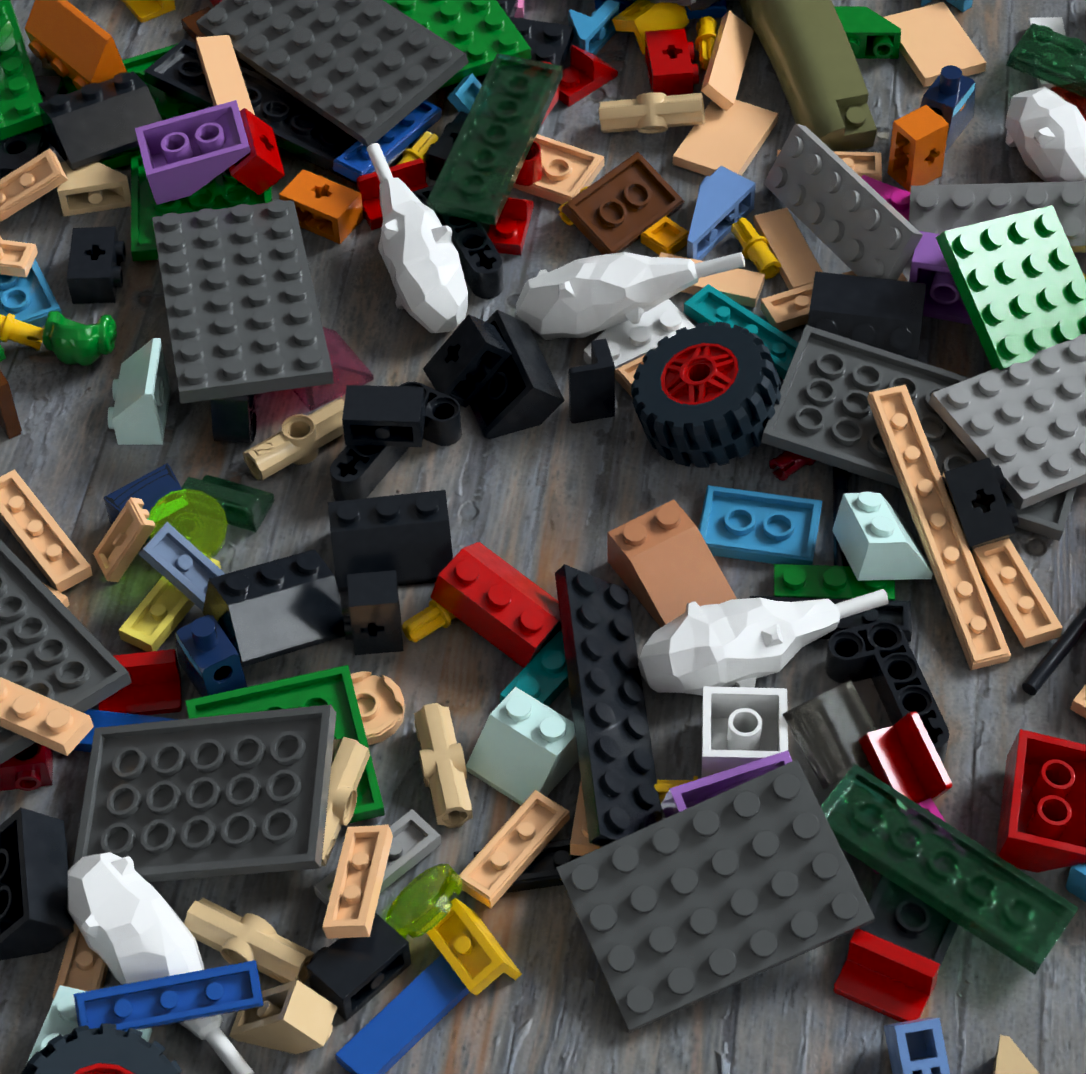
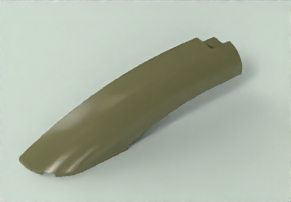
(815, 69)

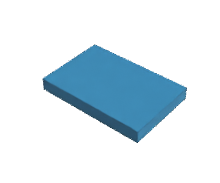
(27, 297)
(760, 526)

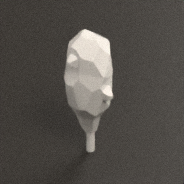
(1048, 135)
(418, 254)
(608, 291)
(739, 640)
(139, 935)

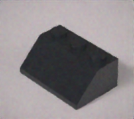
(98, 119)
(869, 310)
(522, 389)
(391, 534)
(276, 606)
(33, 884)

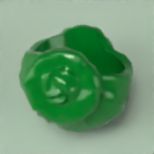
(79, 342)

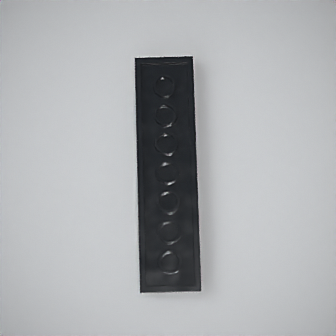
(293, 122)
(607, 707)

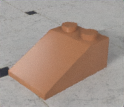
(666, 563)

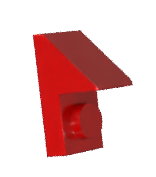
(583, 76)
(512, 226)

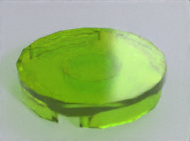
(195, 517)
(424, 901)

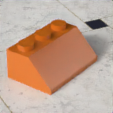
(72, 43)

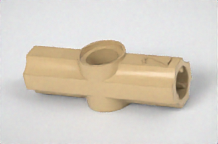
(652, 113)
(297, 441)
(443, 765)
(347, 767)
(248, 940)

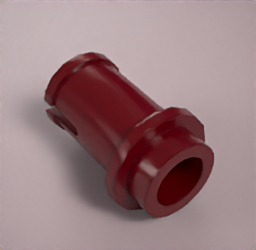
(788, 464)

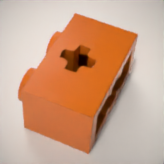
(917, 147)
(324, 205)

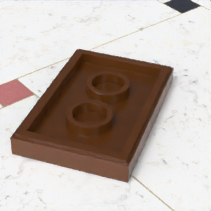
(622, 205)

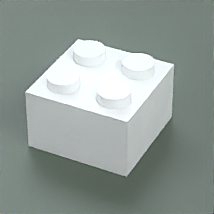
(741, 726)

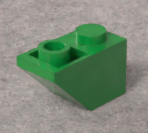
(869, 33)

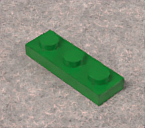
(825, 582)

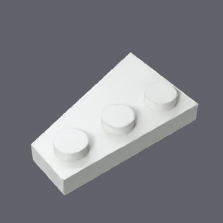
(632, 341)

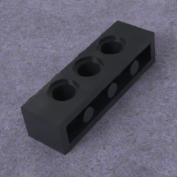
(25, 146)

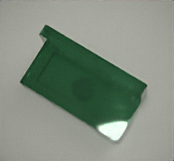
(242, 504)

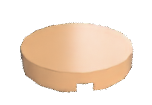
(387, 711)

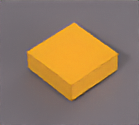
(665, 237)

